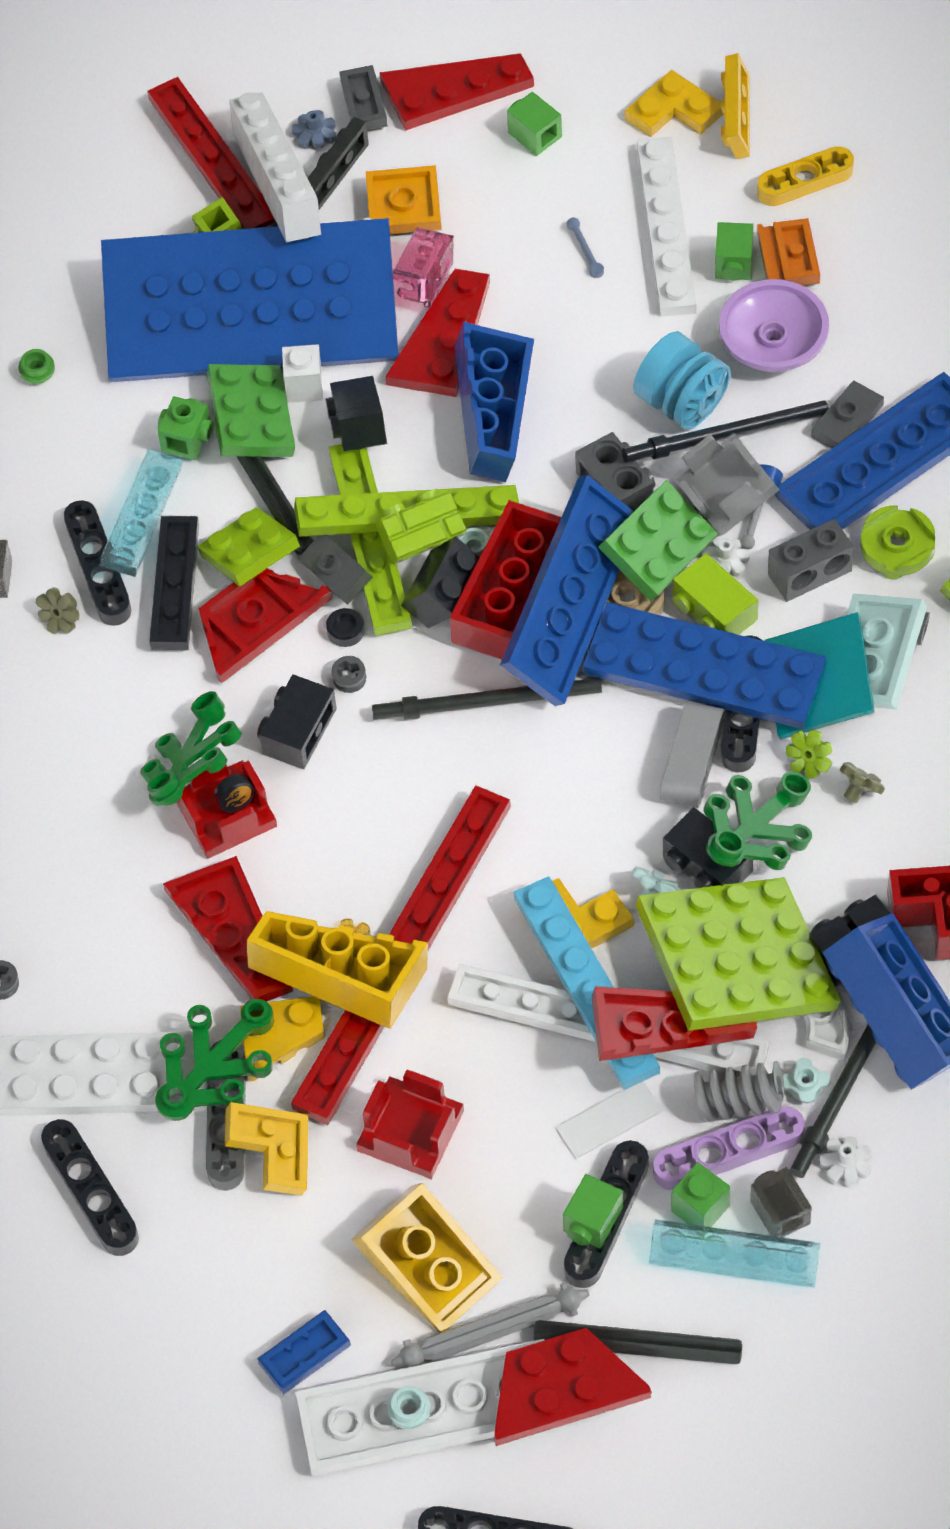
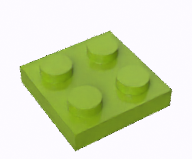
(248, 546)

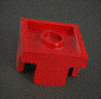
(218, 829)
(409, 1123)

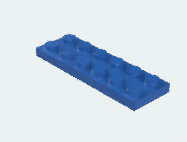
(873, 460)
(567, 594)
(705, 665)

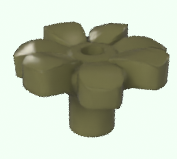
(58, 610)
(860, 782)

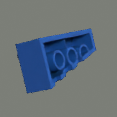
(492, 389)

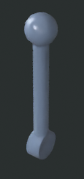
(596, 268)

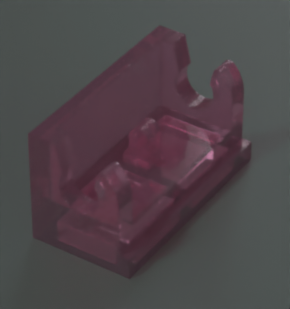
(424, 265)

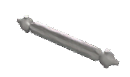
(490, 1327)

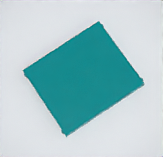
(845, 683)

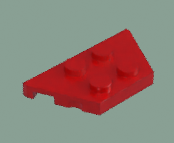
(254, 616)
(562, 1384)

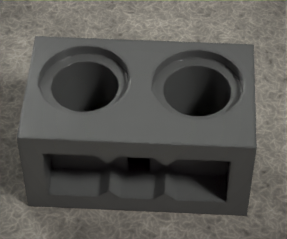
(617, 474)
(810, 560)

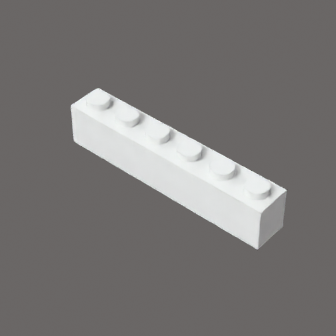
(275, 167)

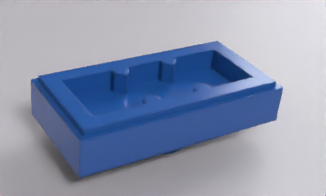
(304, 1352)

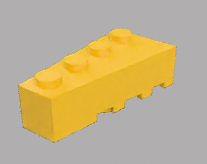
(339, 966)

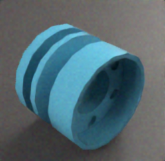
(681, 380)

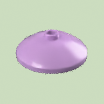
(777, 312)

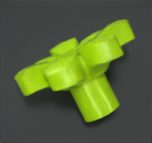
(809, 753)

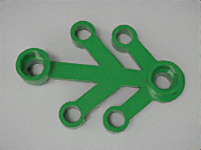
(165, 785)
(730, 847)
(212, 1063)

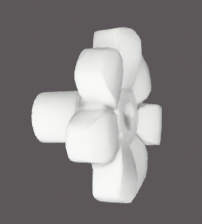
(728, 554)
(846, 1161)

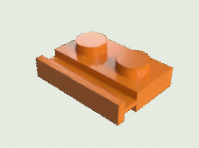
(789, 251)

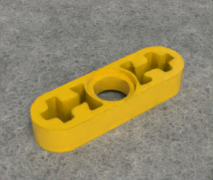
(796, 188)

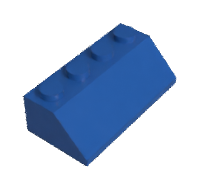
(896, 997)

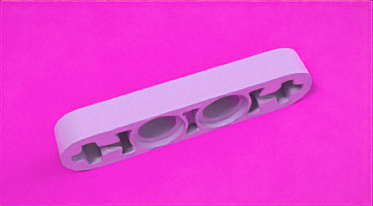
(725, 1141)

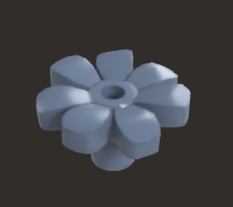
(314, 129)

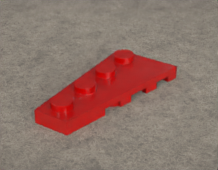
(449, 88)
(429, 355)
(224, 915)
(650, 1022)

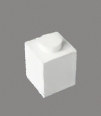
(302, 373)

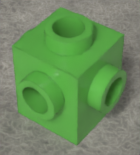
(184, 427)

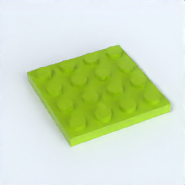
(737, 953)

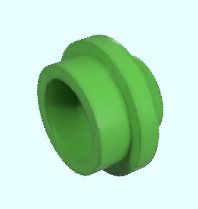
(36, 359)

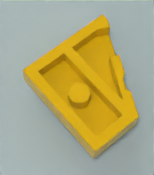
(295, 1027)

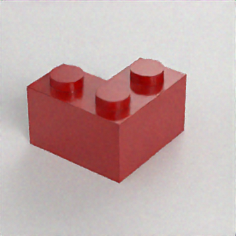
(922, 899)

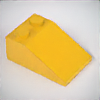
(427, 1257)

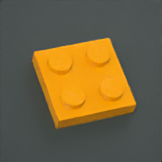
(405, 197)

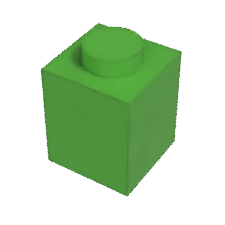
(534, 123)
(734, 251)
(700, 1197)
(592, 1211)

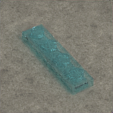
(141, 513)
(734, 1253)

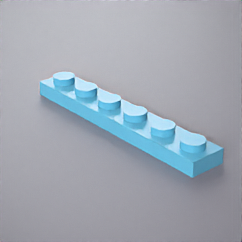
(575, 966)

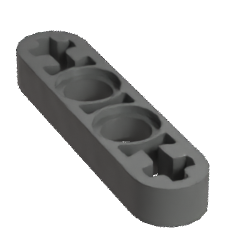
(214, 1146)

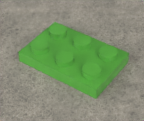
(250, 410)
(658, 540)

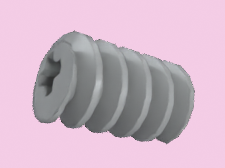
(740, 1093)

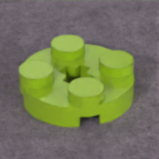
(895, 559)

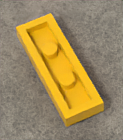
(736, 106)

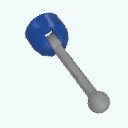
(747, 540)

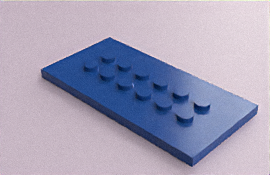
(245, 296)

